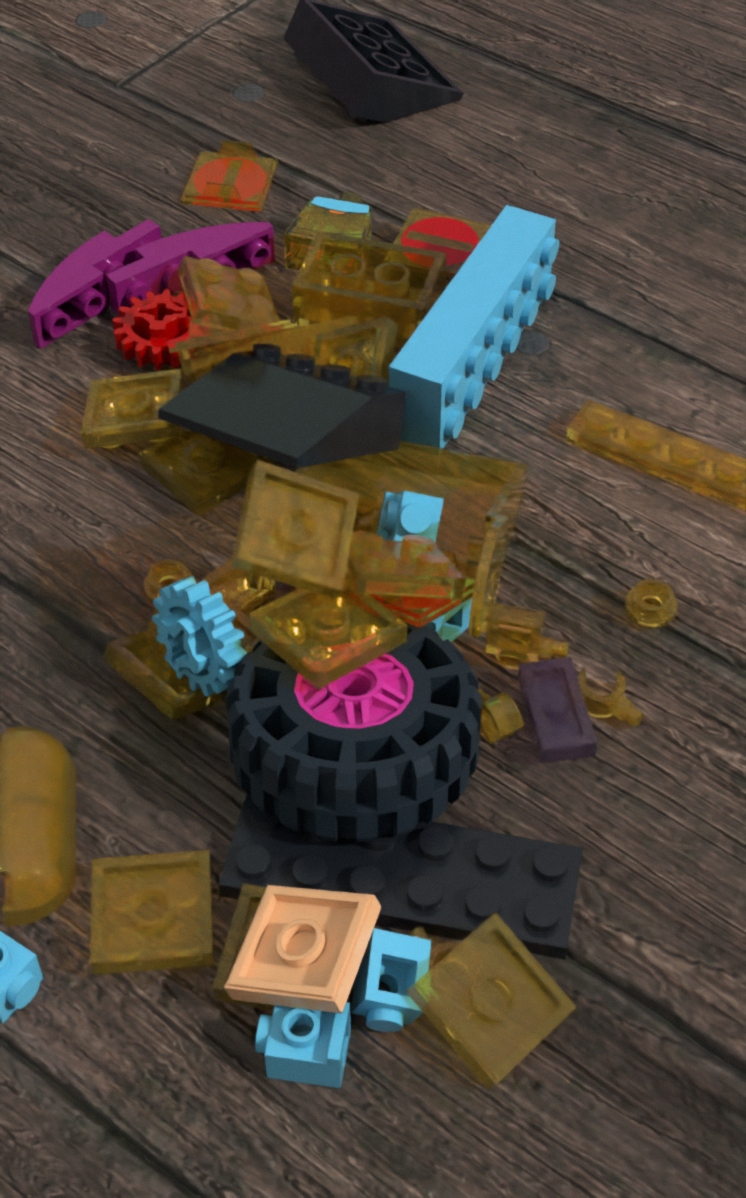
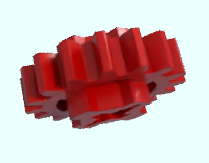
(152, 328)

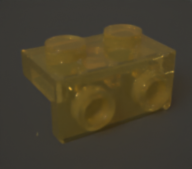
(143, 665)

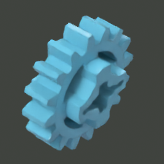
(198, 635)

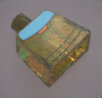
(338, 216)

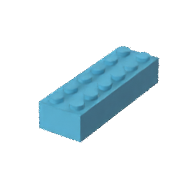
(474, 326)

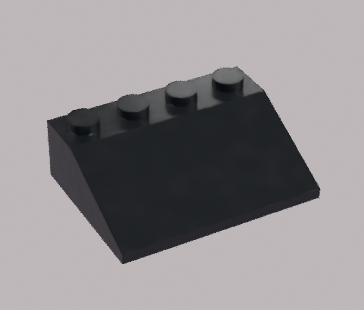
(367, 62)
(290, 408)

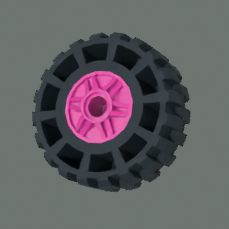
(362, 751)

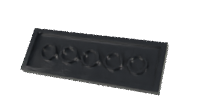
(427, 879)

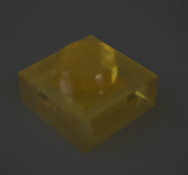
(514, 632)

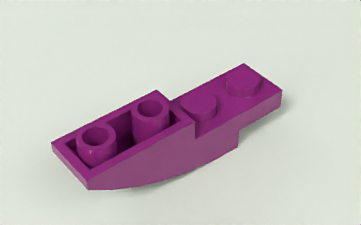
(157, 262)
(79, 283)

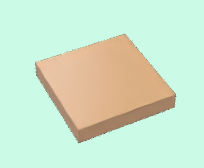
(303, 948)

